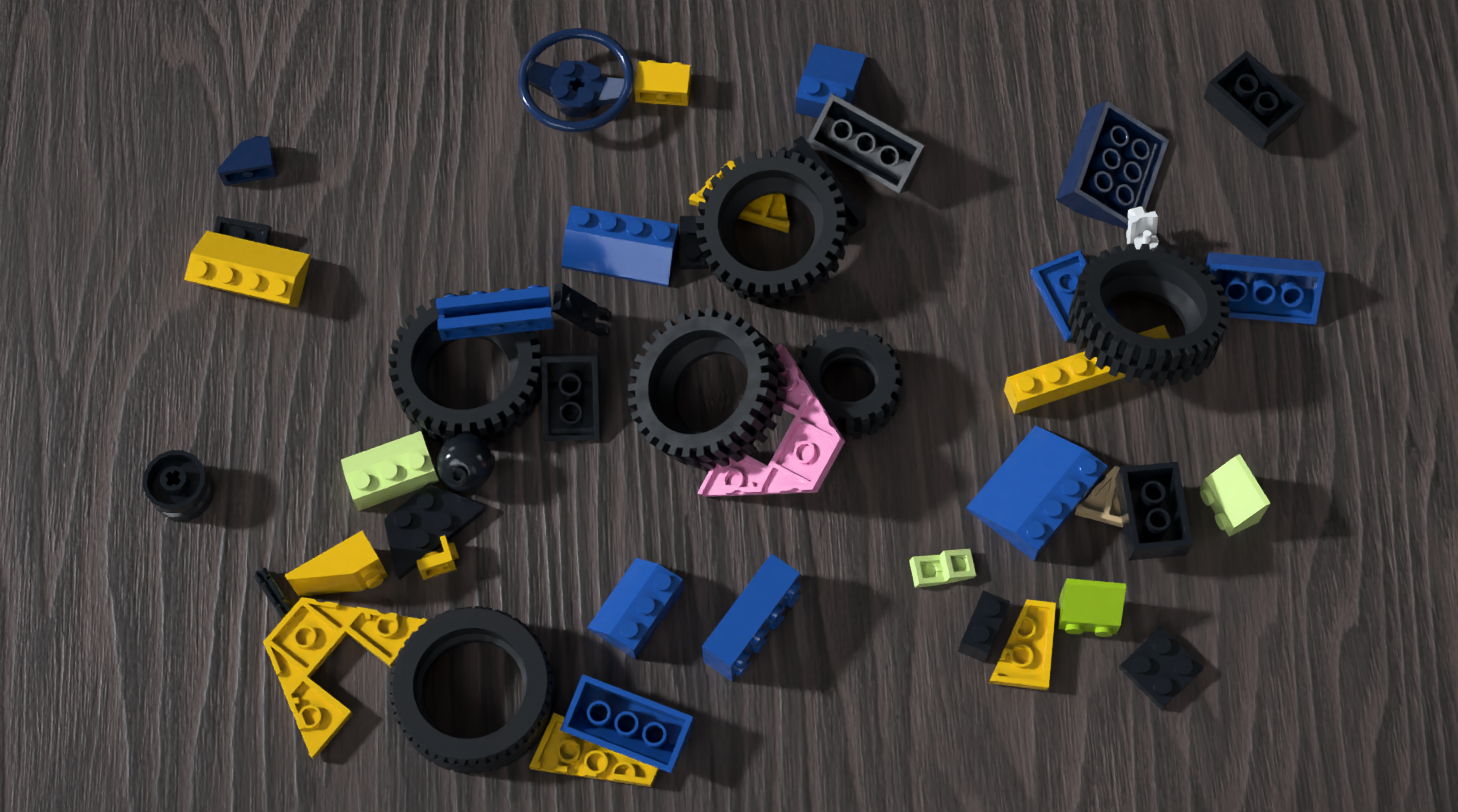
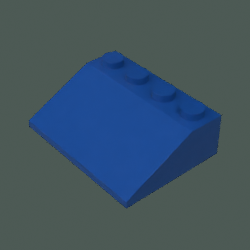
(1037, 490)

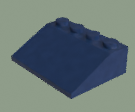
(1111, 165)

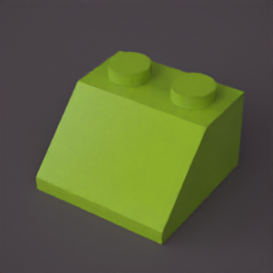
(1091, 607)

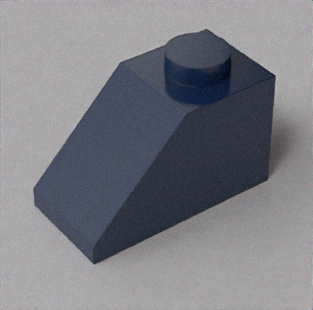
(249, 161)

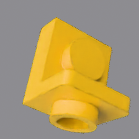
(438, 563)

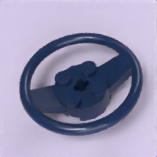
(560, 82)

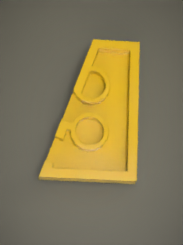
(1029, 648)

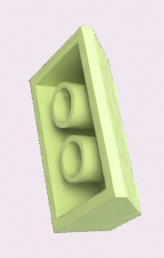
(389, 471)

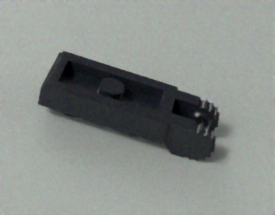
(580, 310)

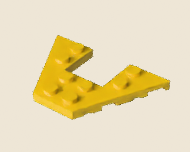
(306, 641)

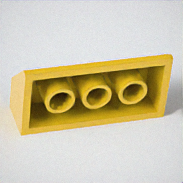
(248, 268)

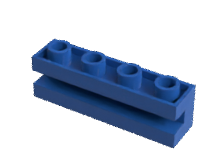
(494, 312)

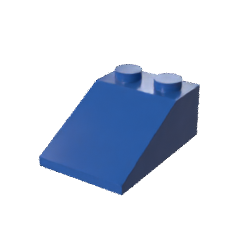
(828, 72)

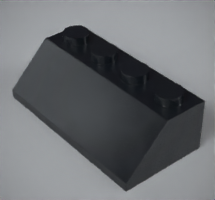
(867, 144)

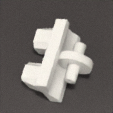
(1142, 228)

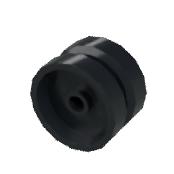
(178, 485)

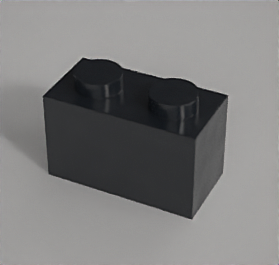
(984, 626)

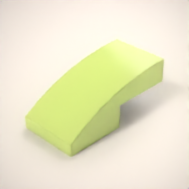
(943, 568)

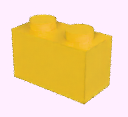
(662, 83)

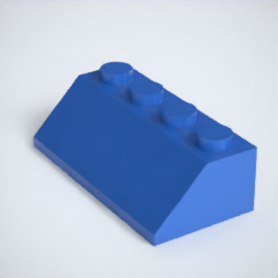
(620, 246)
(1269, 286)
(628, 724)

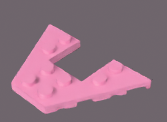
(802, 455)

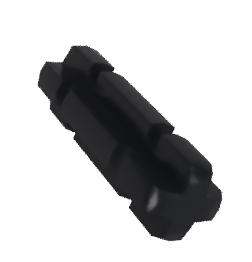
(273, 591)

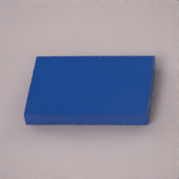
(1057, 287)

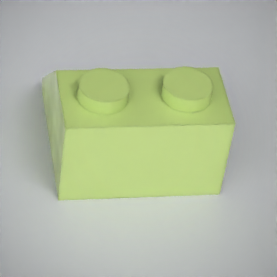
(1234, 496)

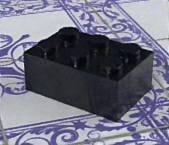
(1254, 100)
(1153, 511)

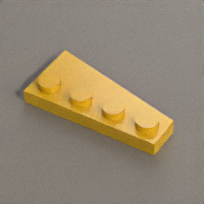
(577, 757)

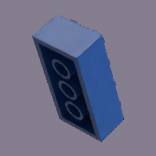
(752, 617)

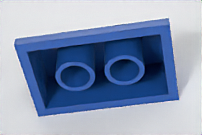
(637, 606)

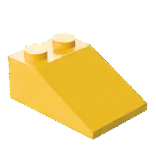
(341, 569)

